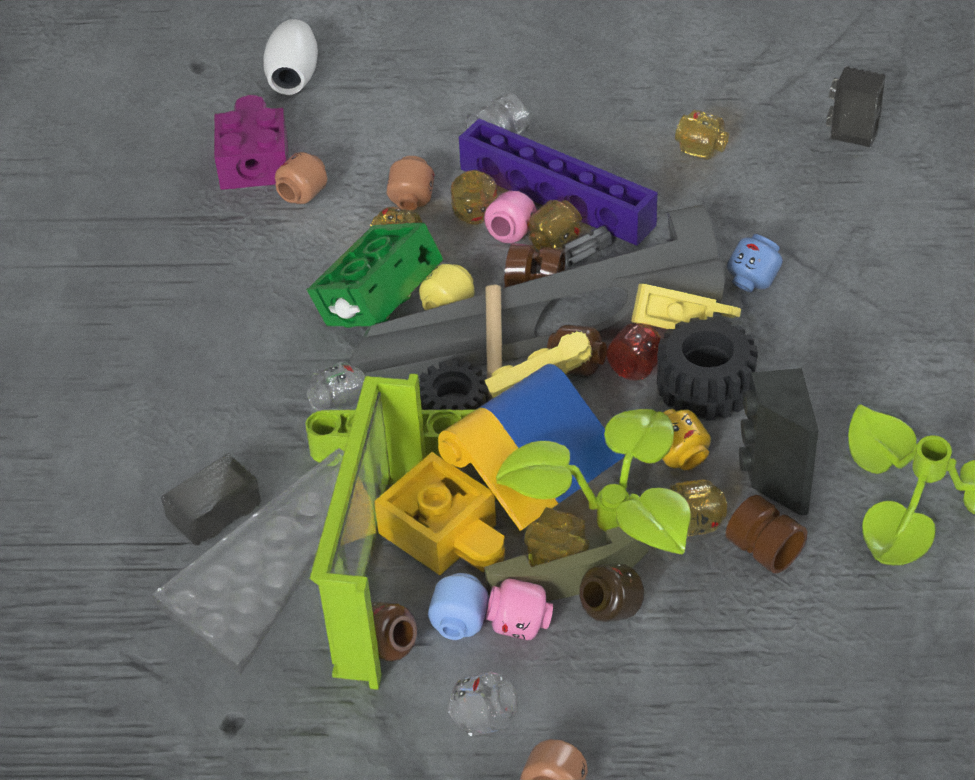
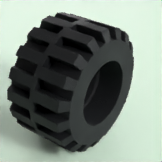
(705, 367)

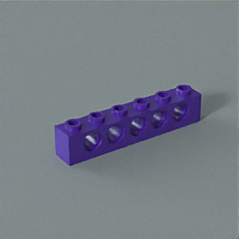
(547, 175)

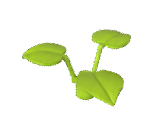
(876, 444)
(655, 518)

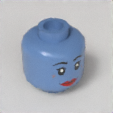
(754, 263)

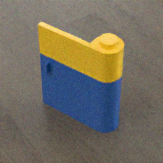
(533, 410)

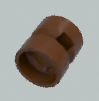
(524, 259)
(770, 536)

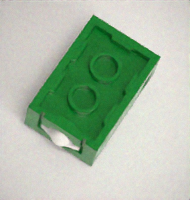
(375, 275)

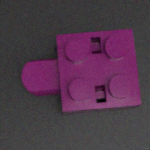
(249, 144)

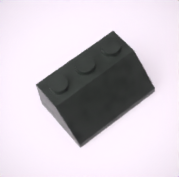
(779, 437)

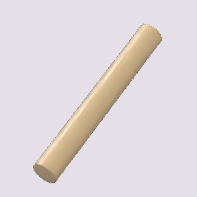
(493, 330)

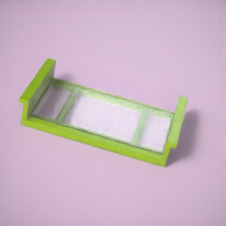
(379, 451)

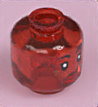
(634, 351)

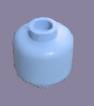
(458, 605)

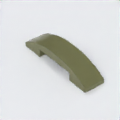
(563, 576)

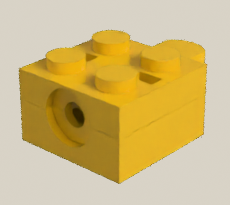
(441, 516)

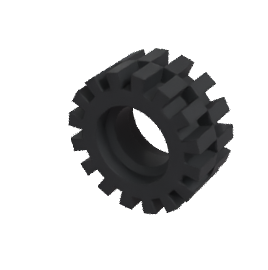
(453, 380)

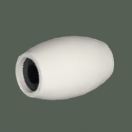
(290, 57)

